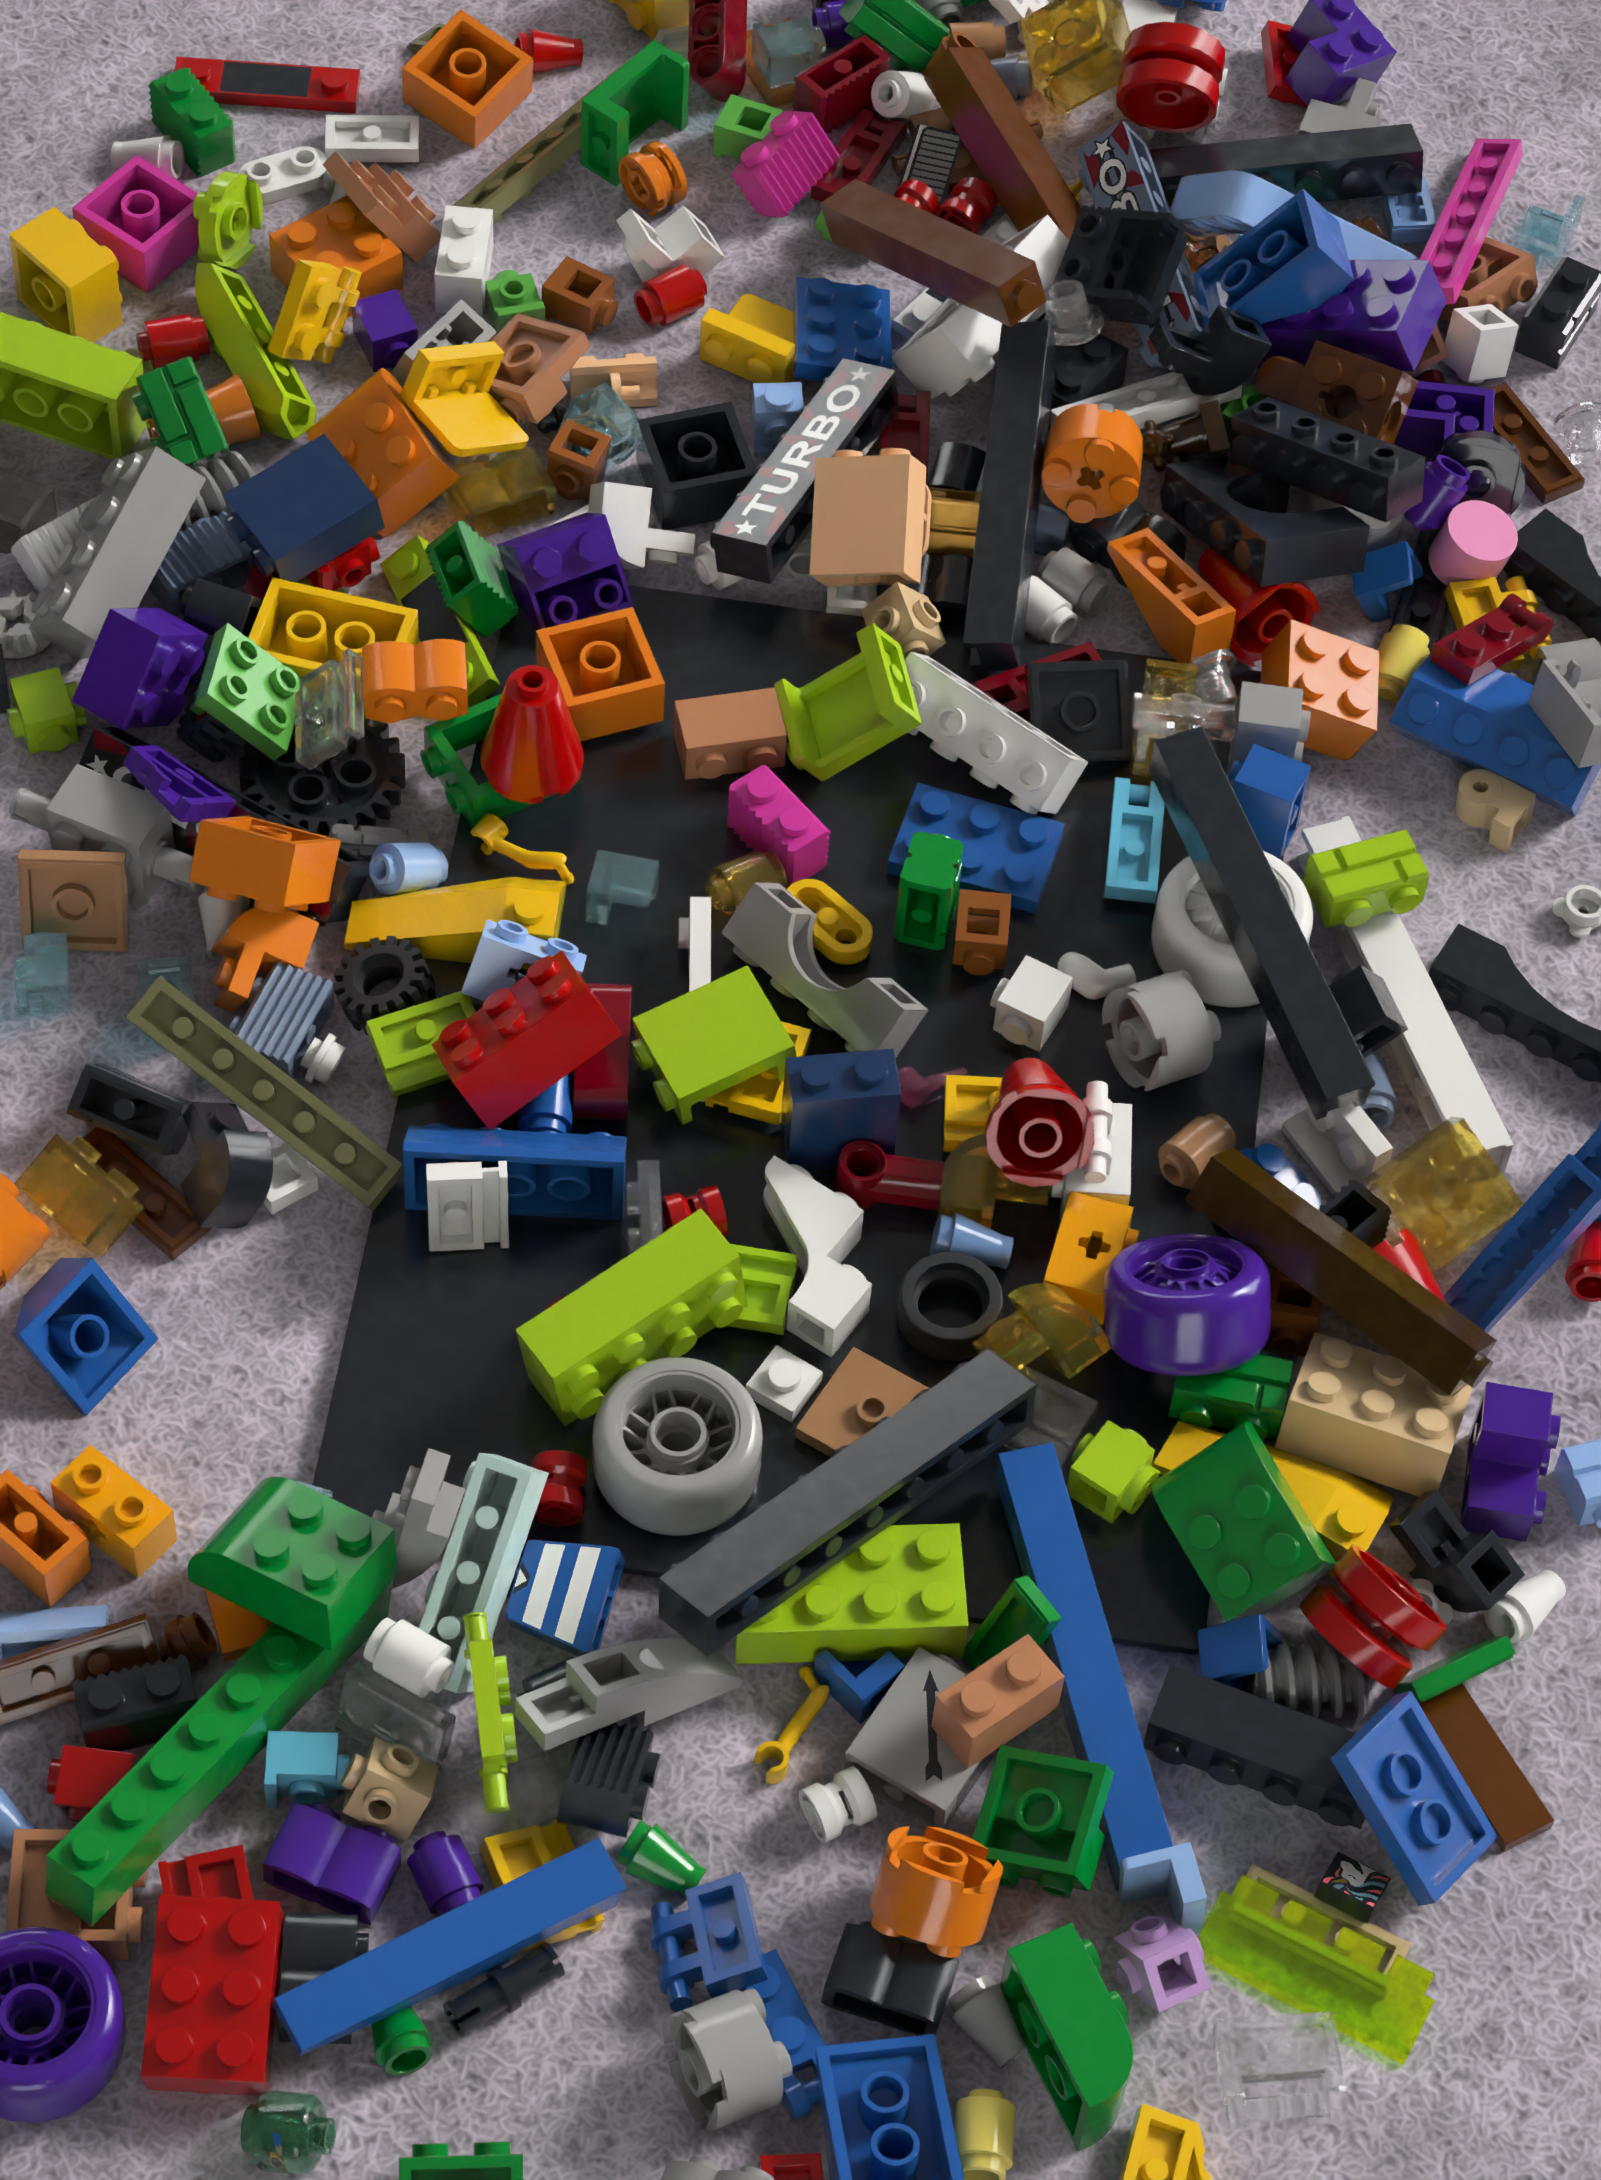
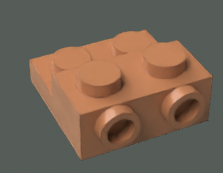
(387, 204)
(1498, 278)
(533, 365)
(33, 1908)

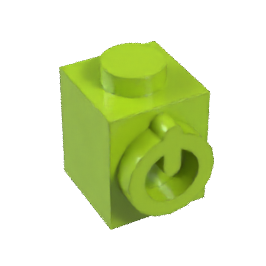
(44, 711)
(1112, 1471)

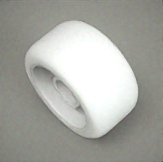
(1192, 938)

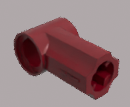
(889, 1177)

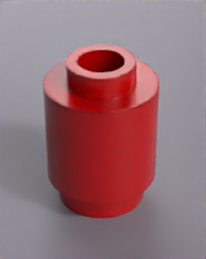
(670, 295)
(173, 339)

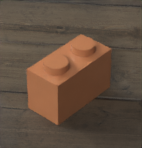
(729, 733)
(997, 1701)

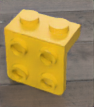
(750, 340)
(453, 400)

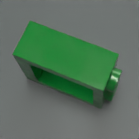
(441, 761)

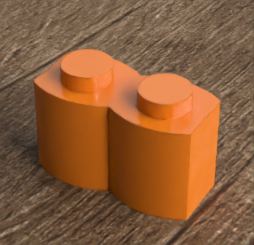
(414, 680)

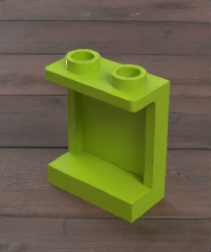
(849, 707)
(710, 1041)

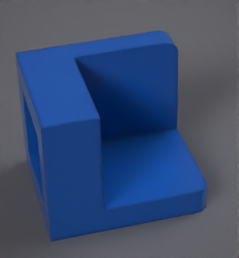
(1385, 572)
(1236, 1649)
(857, 1684)

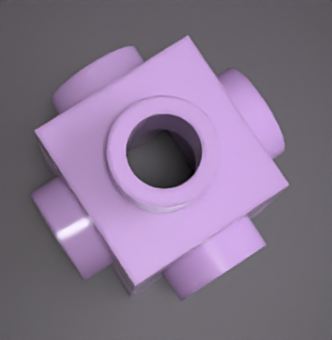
(1160, 1962)

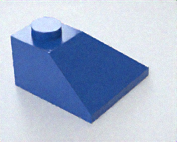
(82, 1330)

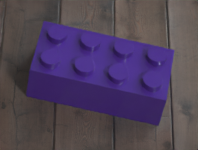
(1378, 315)

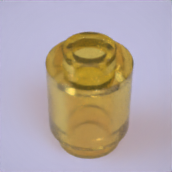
(733, 879)

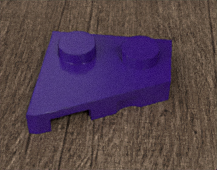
(177, 786)

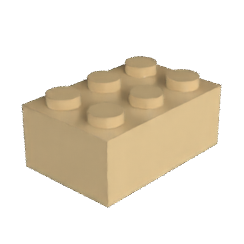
(1371, 1417)

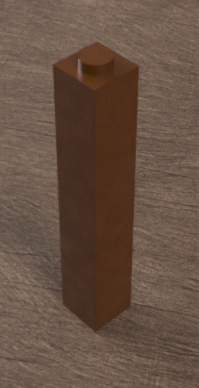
(1001, 140)
(934, 252)

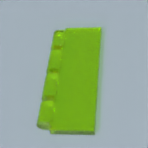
(1300, 1970)

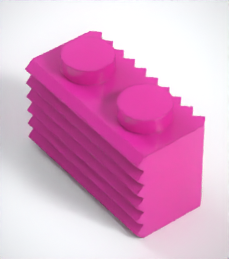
(785, 163)
(777, 821)

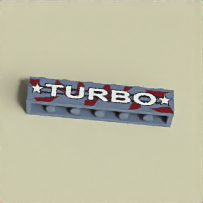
(1123, 176)

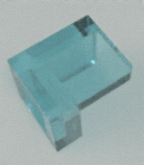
(1548, 232)
(620, 880)

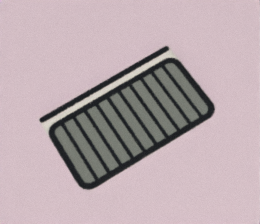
(932, 158)

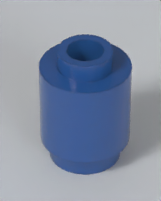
(550, 1109)

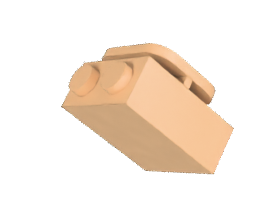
(869, 518)

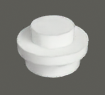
(322, 1059)

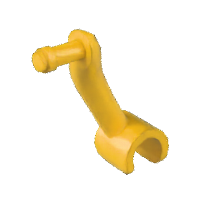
(494, 831)
(794, 1729)

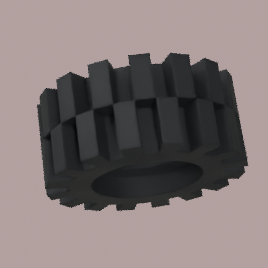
(375, 966)

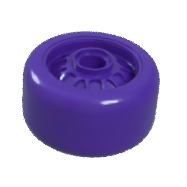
(1187, 1304)
(71, 1992)

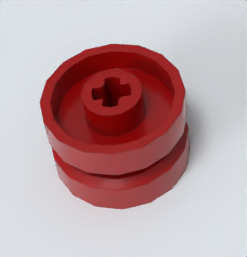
(1170, 77)
(1372, 1616)

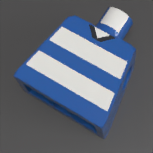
(565, 1593)

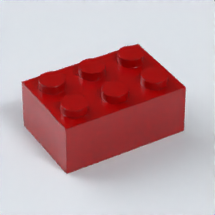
(525, 1039)
(212, 1995)

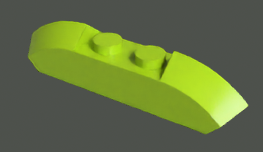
(242, 340)

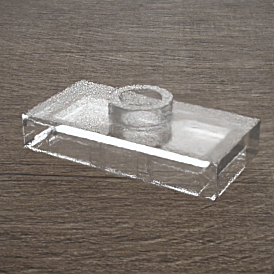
(1183, 713)

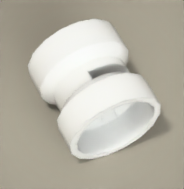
(838, 1804)

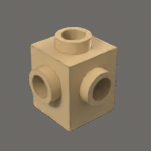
(907, 619)
(388, 1788)

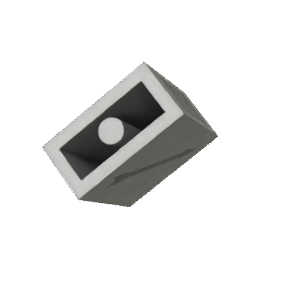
(904, 1754)

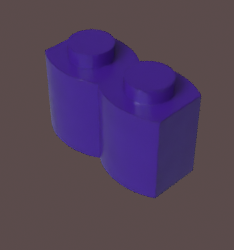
(332, 1862)

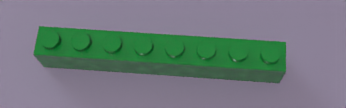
(194, 1764)

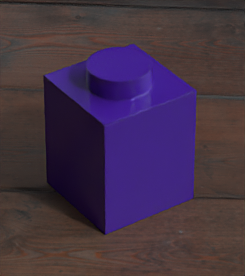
(383, 329)

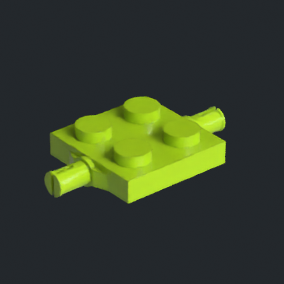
(494, 1728)

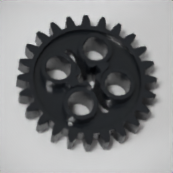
(363, 779)

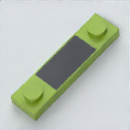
(417, 589)

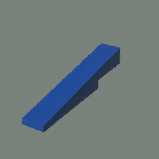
(1532, 1238)
(451, 1947)

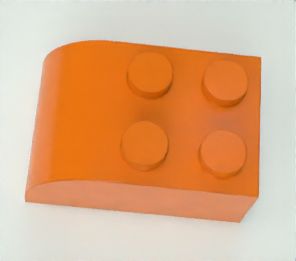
(388, 449)

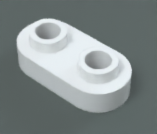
(287, 173)

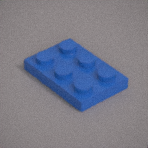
(839, 323)
(1002, 846)
(1414, 1798)

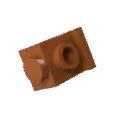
(580, 296)
(571, 471)
(981, 940)

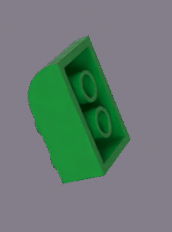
(1241, 1525)
(298, 1560)
(1071, 2029)

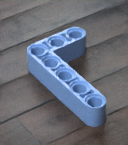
(1239, 200)

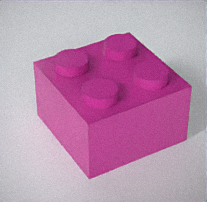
(142, 220)

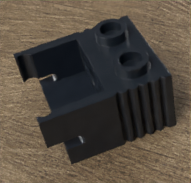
(1124, 261)

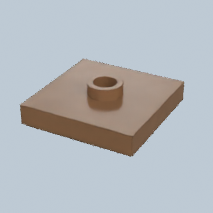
(75, 895)
(854, 1402)

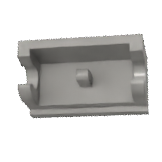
(1567, 712)

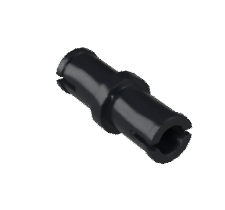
(503, 1989)

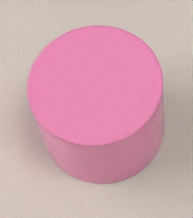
(1472, 543)

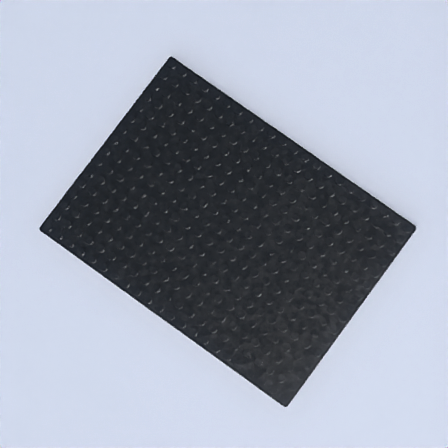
(434, 1331)

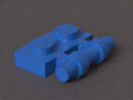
(725, 1938)

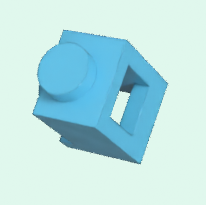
(303, 1767)

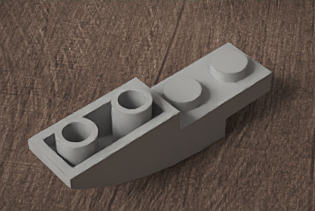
(422, 1516)
(621, 1681)

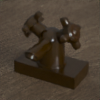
(1186, 437)

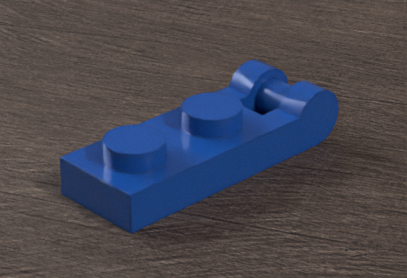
(793, 2026)

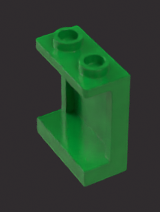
(628, 103)

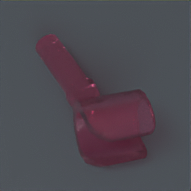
(916, 1088)

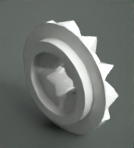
(19, 640)

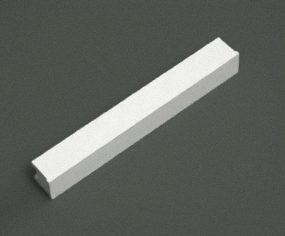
(1431, 1048)

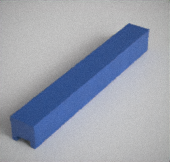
(1083, 1650)

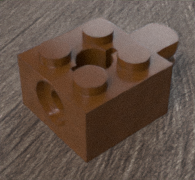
(1341, 389)

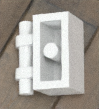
(1109, 1164)

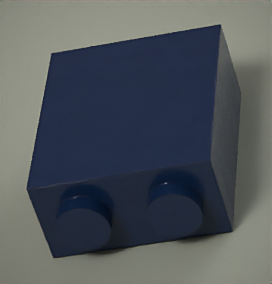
(302, 511)
(838, 1101)

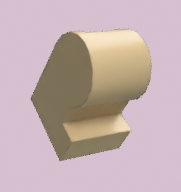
(1495, 804)

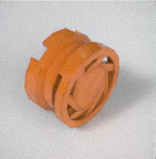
(653, 178)

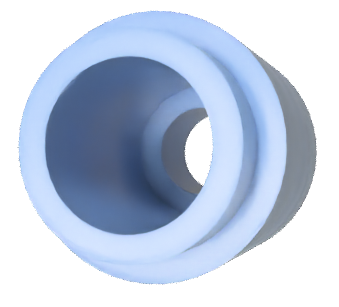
(407, 867)

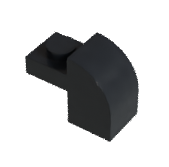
(1217, 358)
(233, 1167)
(1464, 1568)

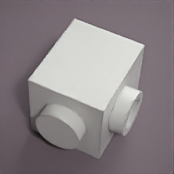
(1480, 343)
(1031, 1003)

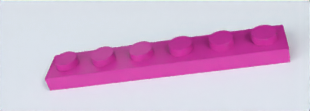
(1471, 211)

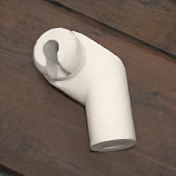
(1092, 979)

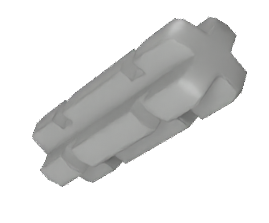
(368, 838)

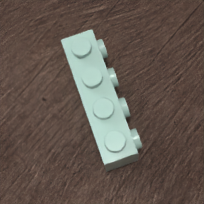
(481, 1554)

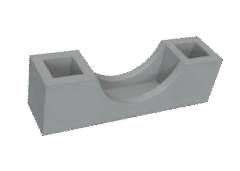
(777, 934)

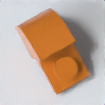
(254, 945)

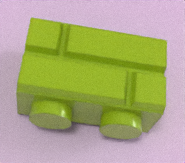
(1366, 879)

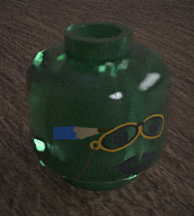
(287, 2132)

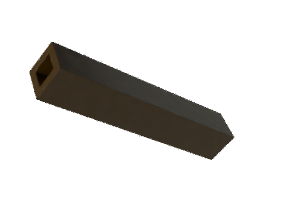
(1342, 1272)

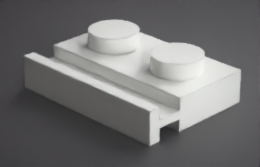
(467, 1205)

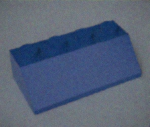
(1491, 730)
(545, 1169)

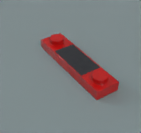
(276, 84)

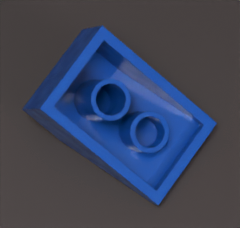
(1279, 265)
(886, 2111)

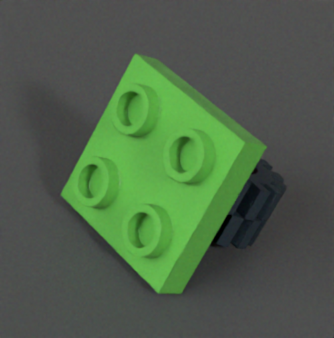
(240, 699)

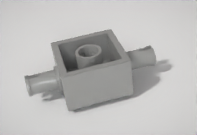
(110, 816)

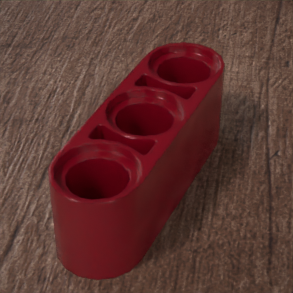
(718, 46)
(603, 1078)

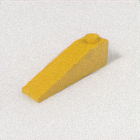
(450, 919)
(1338, 1504)

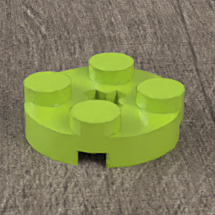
(227, 218)

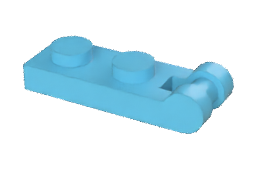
(1134, 842)

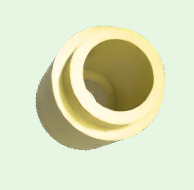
(1399, 658)
(985, 2134)

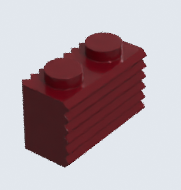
(840, 83)

